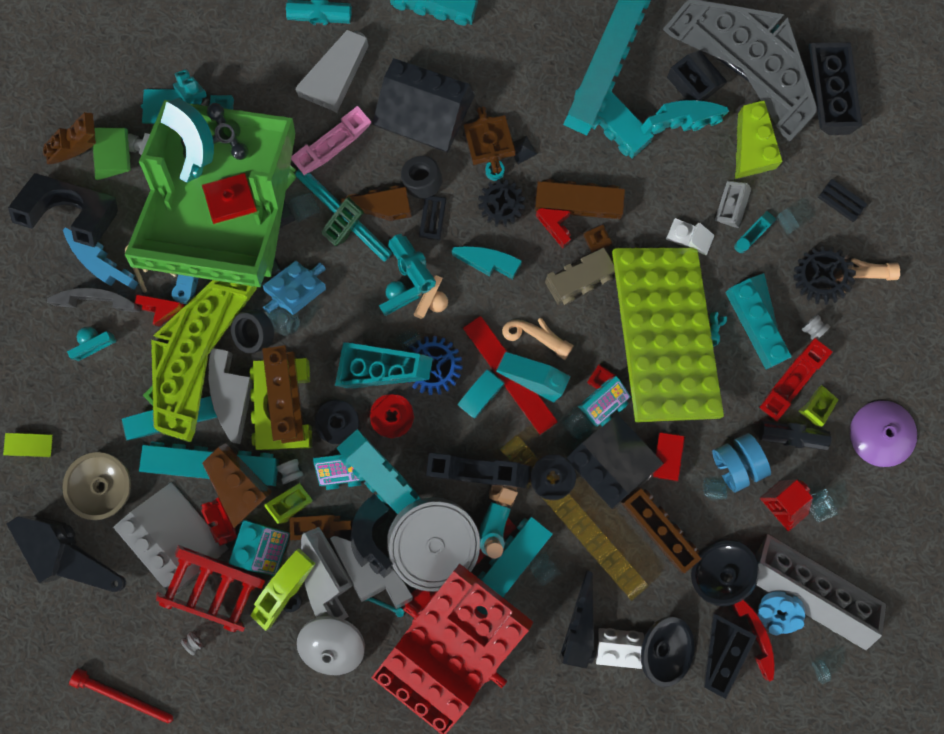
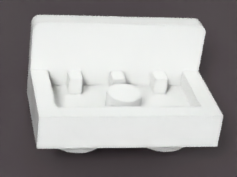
(619, 648)

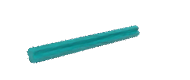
(333, 204)

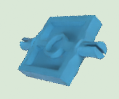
(294, 287)

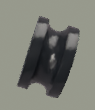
(296, 606)

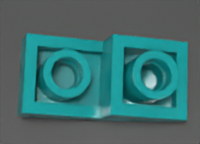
(481, 393)

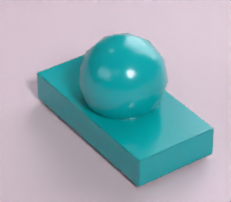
(398, 297)
(90, 343)

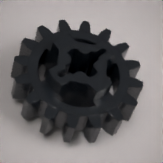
(509, 205)

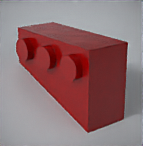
(788, 502)

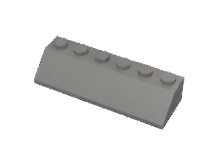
(823, 593)

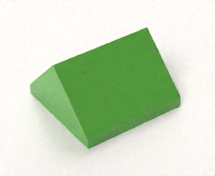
(111, 152)

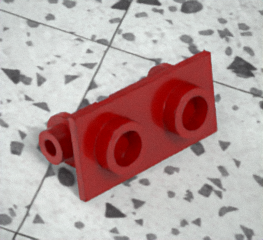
(223, 531)

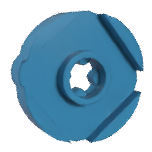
(777, 623)

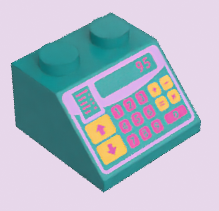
(605, 401)
(333, 472)
(259, 547)

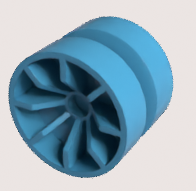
(743, 462)

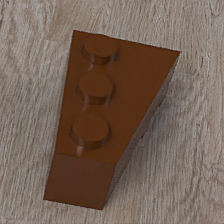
(235, 483)

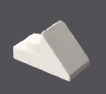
(690, 236)

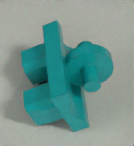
(188, 88)

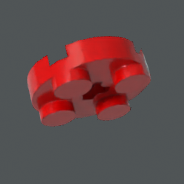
(379, 416)

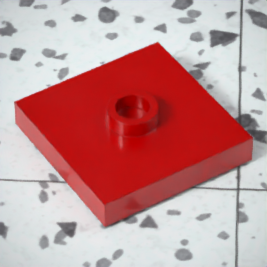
(229, 198)

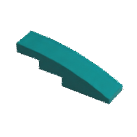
(143, 423)

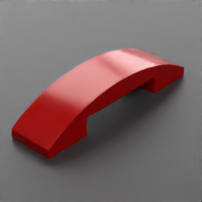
(794, 379)
(766, 660)

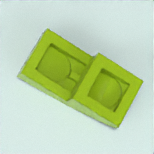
(27, 445)

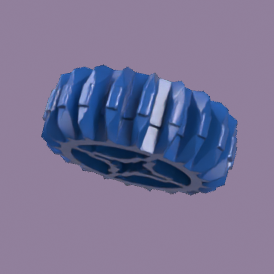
(422, 349)

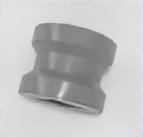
(815, 327)
(290, 471)

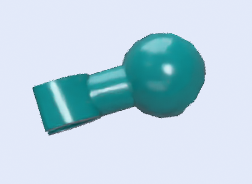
(715, 327)

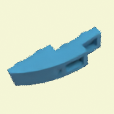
(96, 262)

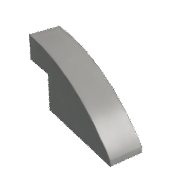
(229, 394)
(326, 578)
(365, 580)

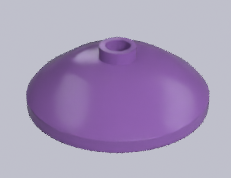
(870, 437)

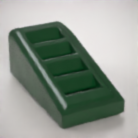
(334, 232)

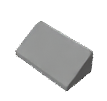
(733, 203)

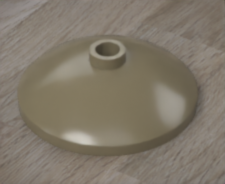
(82, 486)

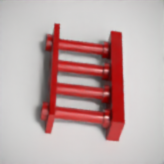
(207, 566)

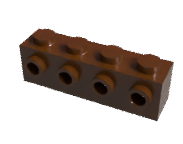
(661, 531)

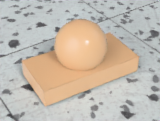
(434, 300)

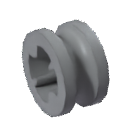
(191, 643)

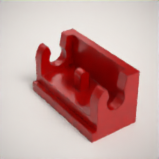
(670, 453)

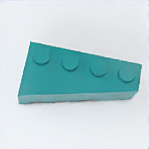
(377, 472)

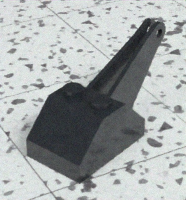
(54, 554)

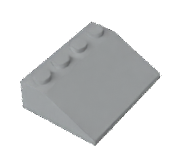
(159, 527)

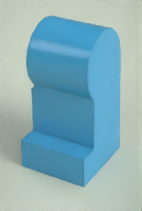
(185, 289)

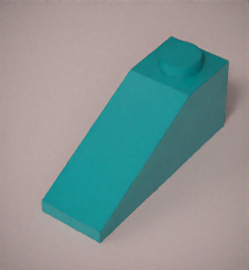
(534, 376)

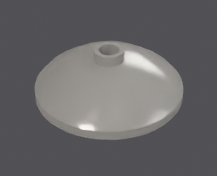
(330, 645)

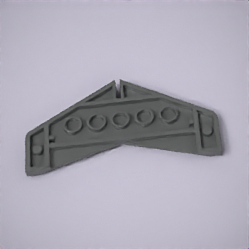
(767, 59)

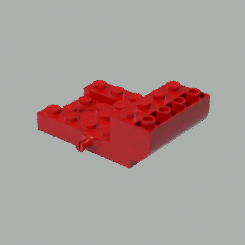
(452, 649)

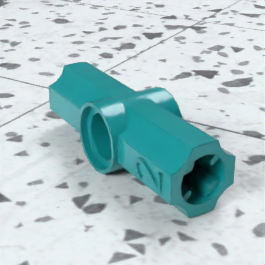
(318, 11)
(412, 263)

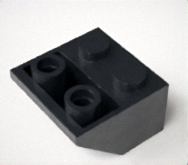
(696, 77)

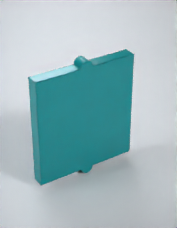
(153, 101)

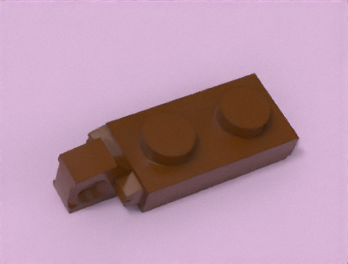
(329, 525)

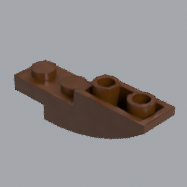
(71, 141)

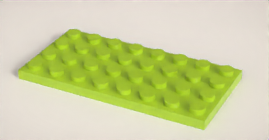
(667, 334)

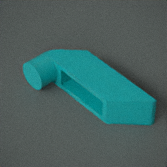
(754, 232)

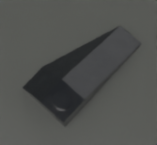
(579, 639)

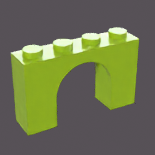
(260, 417)

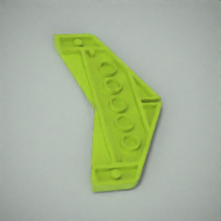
(182, 363)

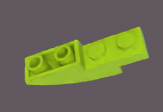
(281, 589)

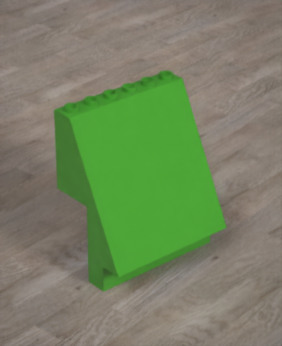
(175, 223)

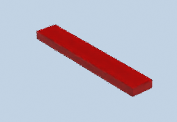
(492, 352)

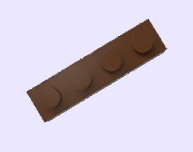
(581, 199)

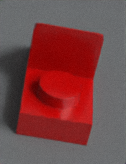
(551, 220)
(163, 309)

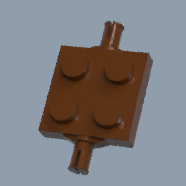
(489, 140)

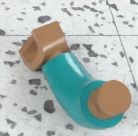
(495, 519)

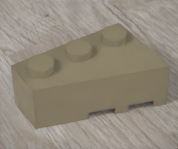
(580, 277)

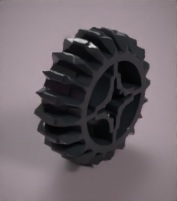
(815, 262)

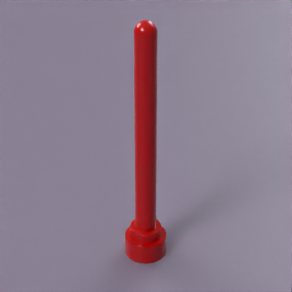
(82, 679)

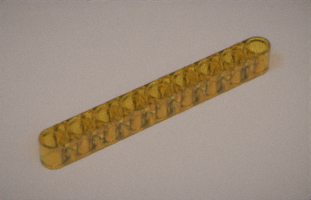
(583, 527)

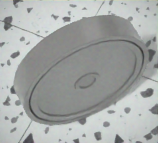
(431, 541)

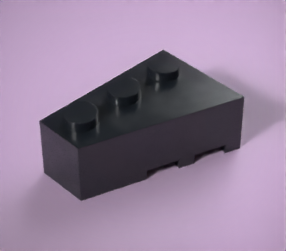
(725, 655)

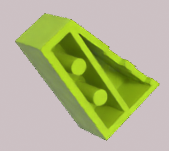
(755, 141)

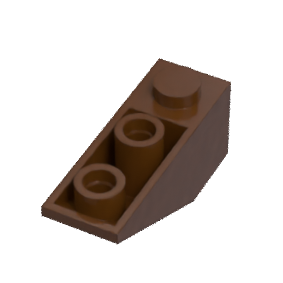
(386, 204)

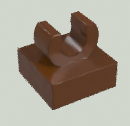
(597, 239)

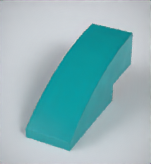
(488, 260)

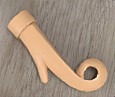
(886, 271)
(543, 334)

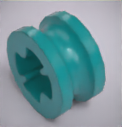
(494, 177)

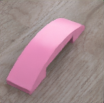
(331, 143)

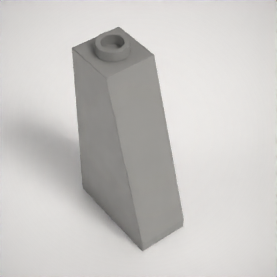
(333, 74)

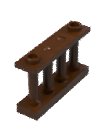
(283, 395)

